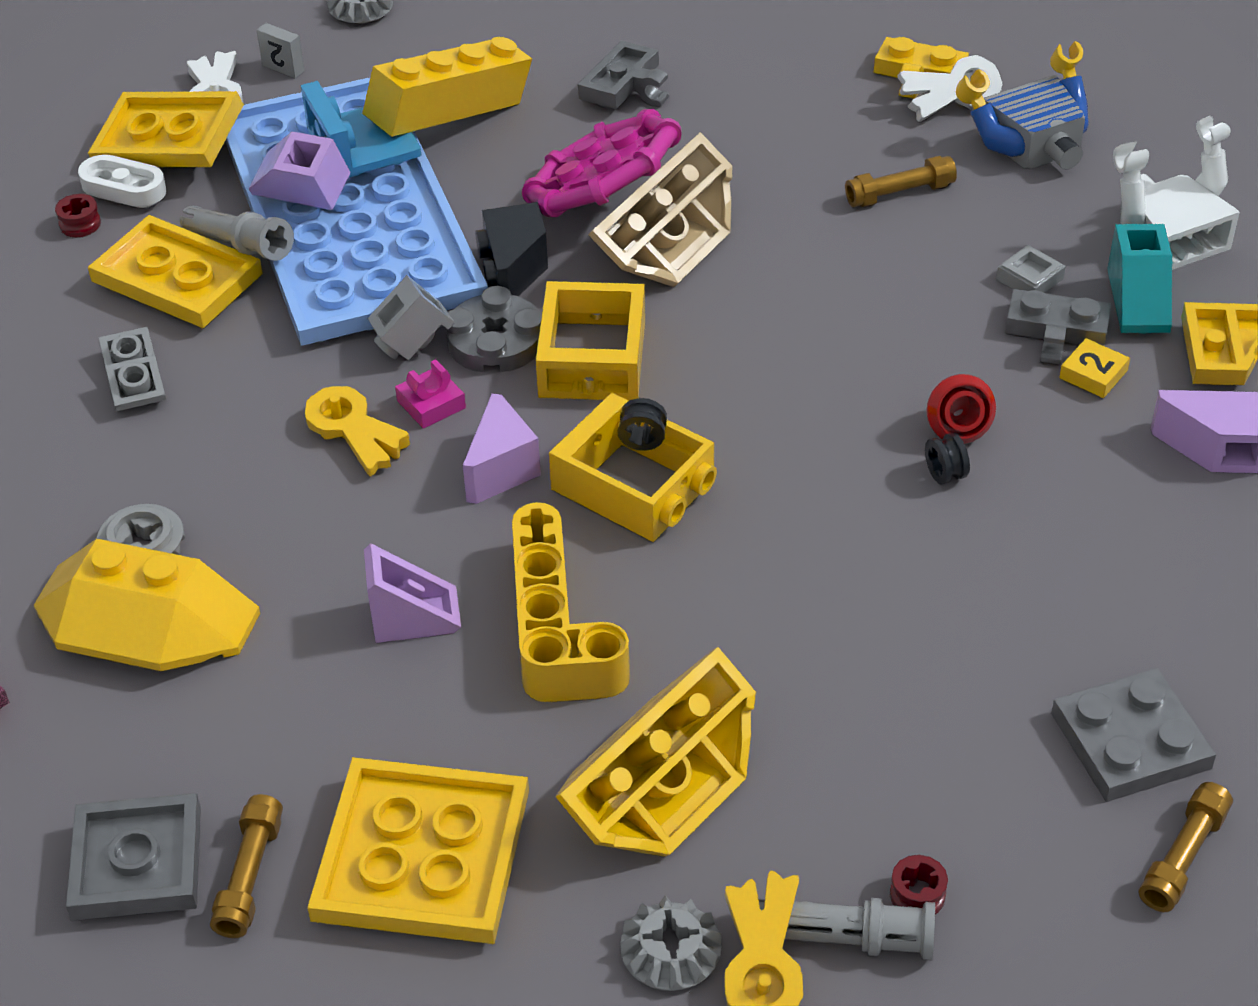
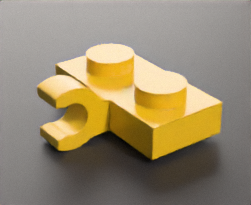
(906, 55)

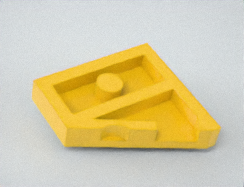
(1220, 341)

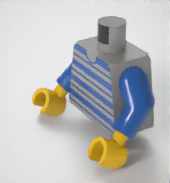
(1035, 120)

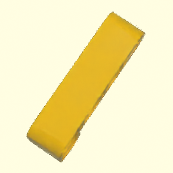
(559, 657)

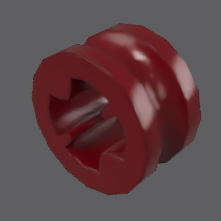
(77, 215)
(916, 868)

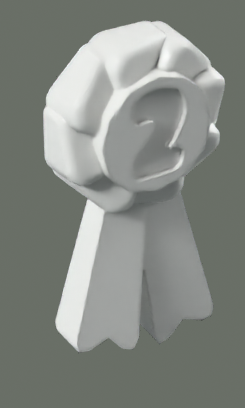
(215, 77)
(942, 86)

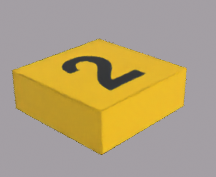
(1094, 368)

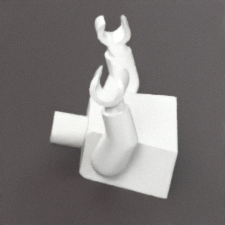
(1191, 209)

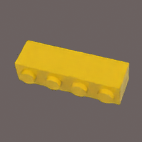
(446, 85)

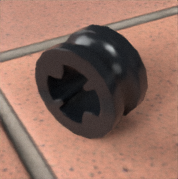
(642, 411)
(947, 458)

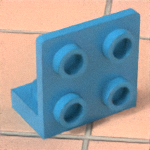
(356, 137)

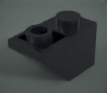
(514, 245)

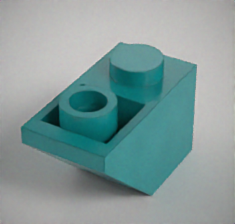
(1141, 278)

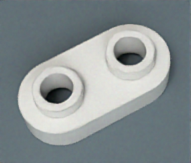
(122, 180)

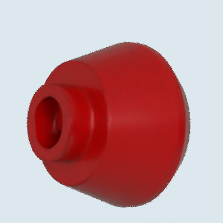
(961, 406)

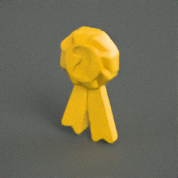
(343, 413)
(763, 970)

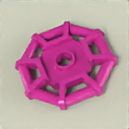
(602, 163)

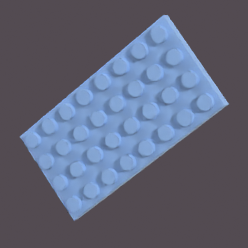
(377, 233)

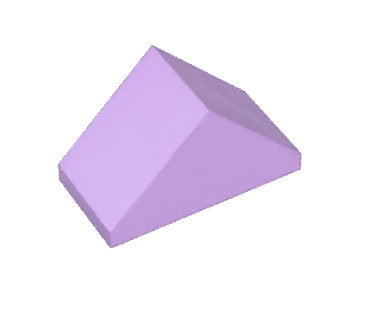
(501, 453)
(407, 599)

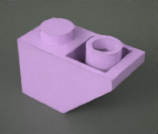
(302, 171)
(1210, 427)

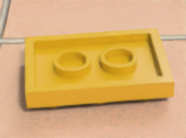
(169, 127)
(175, 271)

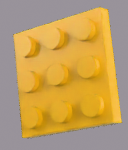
(420, 850)

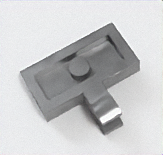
(622, 72)
(1057, 320)

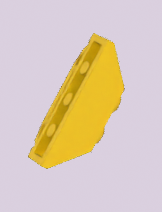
(143, 607)
(667, 762)

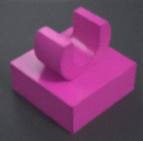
(430, 395)

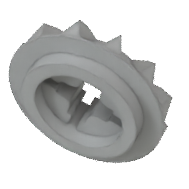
(359, 12)
(148, 522)
(647, 954)

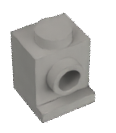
(408, 319)

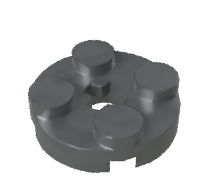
(495, 309)

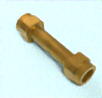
(936, 173)
(1167, 878)
(235, 907)

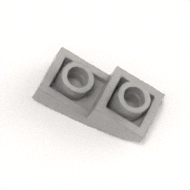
(132, 369)

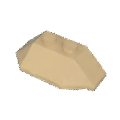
(672, 216)

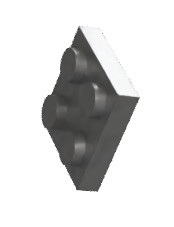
(1132, 734)
(134, 857)

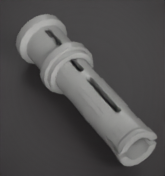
(247, 232)
(872, 926)

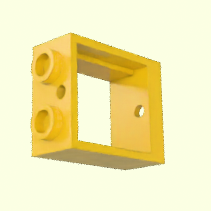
(614, 371)
(596, 438)

